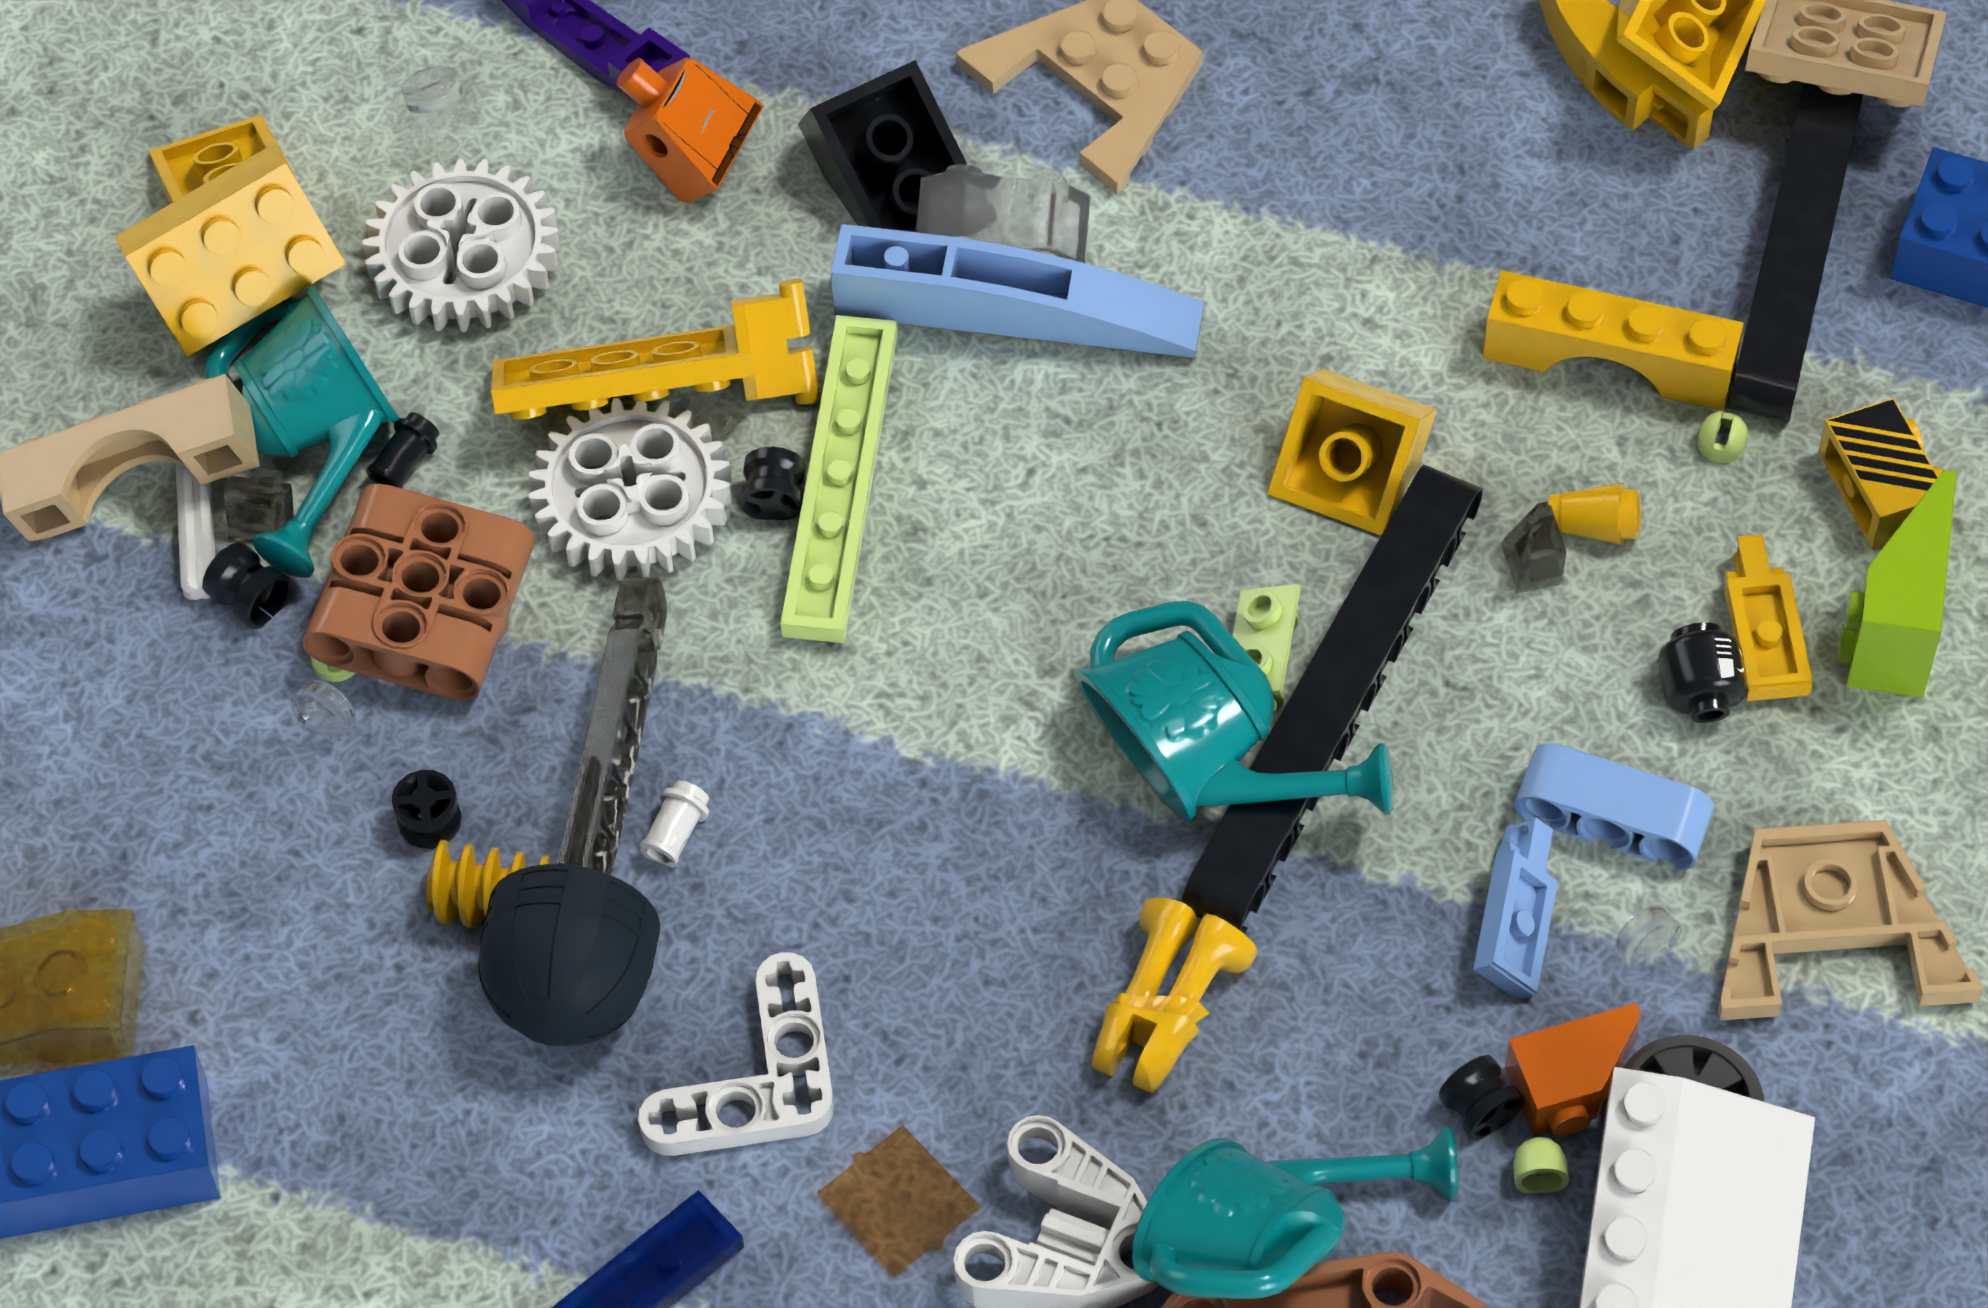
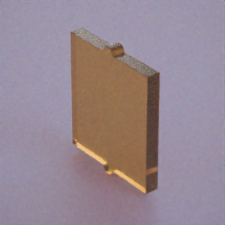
(898, 1200)

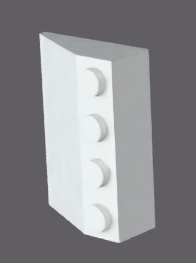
(1695, 1198)

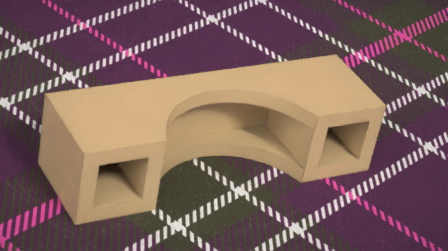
(57, 478)

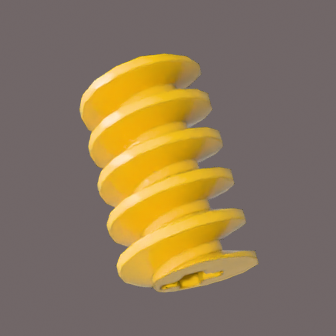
(464, 885)

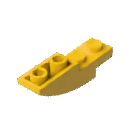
(1617, 77)

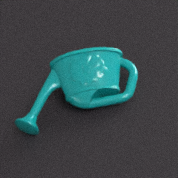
(303, 392)
(1197, 713)
(1254, 1225)

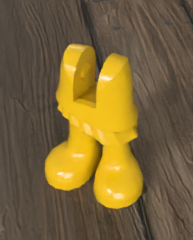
(1168, 1022)

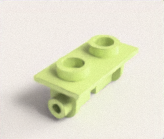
(1266, 629)

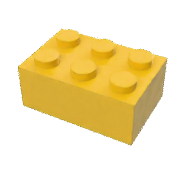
(230, 250)

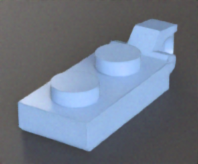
(1518, 911)

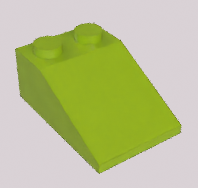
(1899, 613)

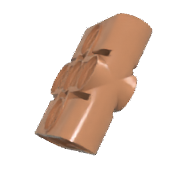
(396, 550)

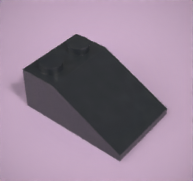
(880, 145)

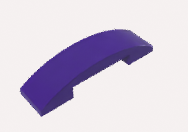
(594, 37)

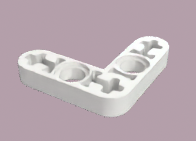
(767, 1093)

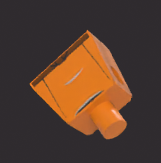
(687, 123)

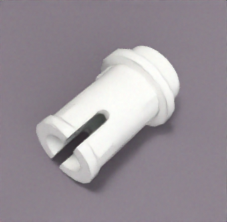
(676, 820)

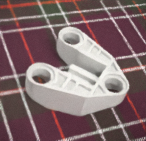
(1078, 1244)

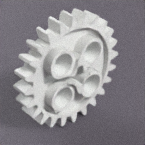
(499, 261)
(630, 488)

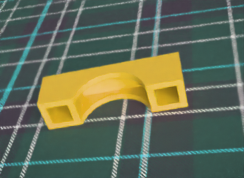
(1678, 350)

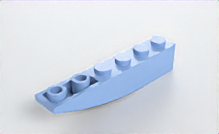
(1006, 292)

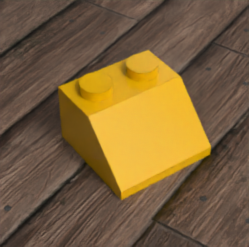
(1350, 450)

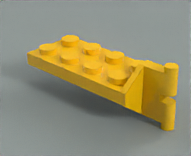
(651, 366)

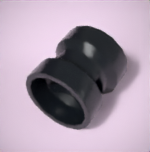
(241, 581)

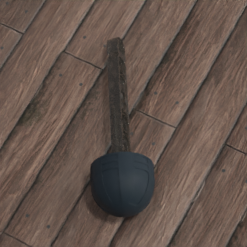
(567, 939)

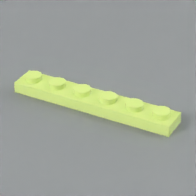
(839, 480)

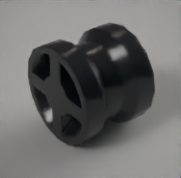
(772, 484)
(420, 795)
(1481, 1097)

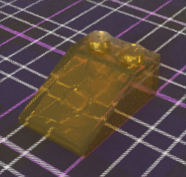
(70, 987)

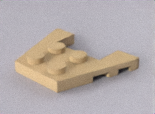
(1114, 58)
(1835, 892)

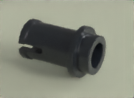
(405, 449)

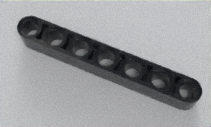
(1795, 254)

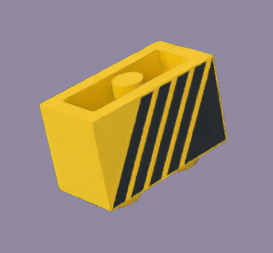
(1877, 466)

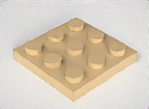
(1849, 47)

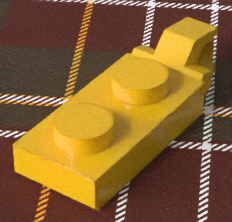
(1766, 624)

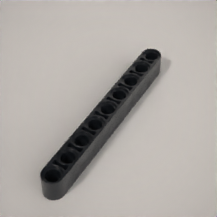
(1333, 691)

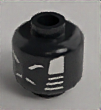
(1702, 672)

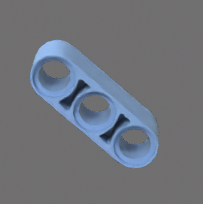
(1616, 804)

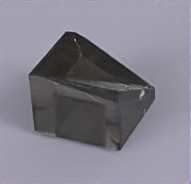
(1535, 550)

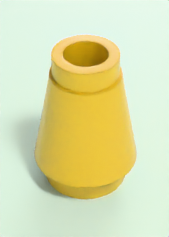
(1599, 513)

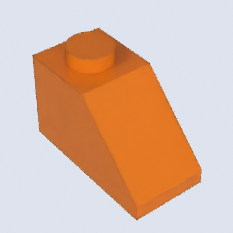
(1570, 1068)

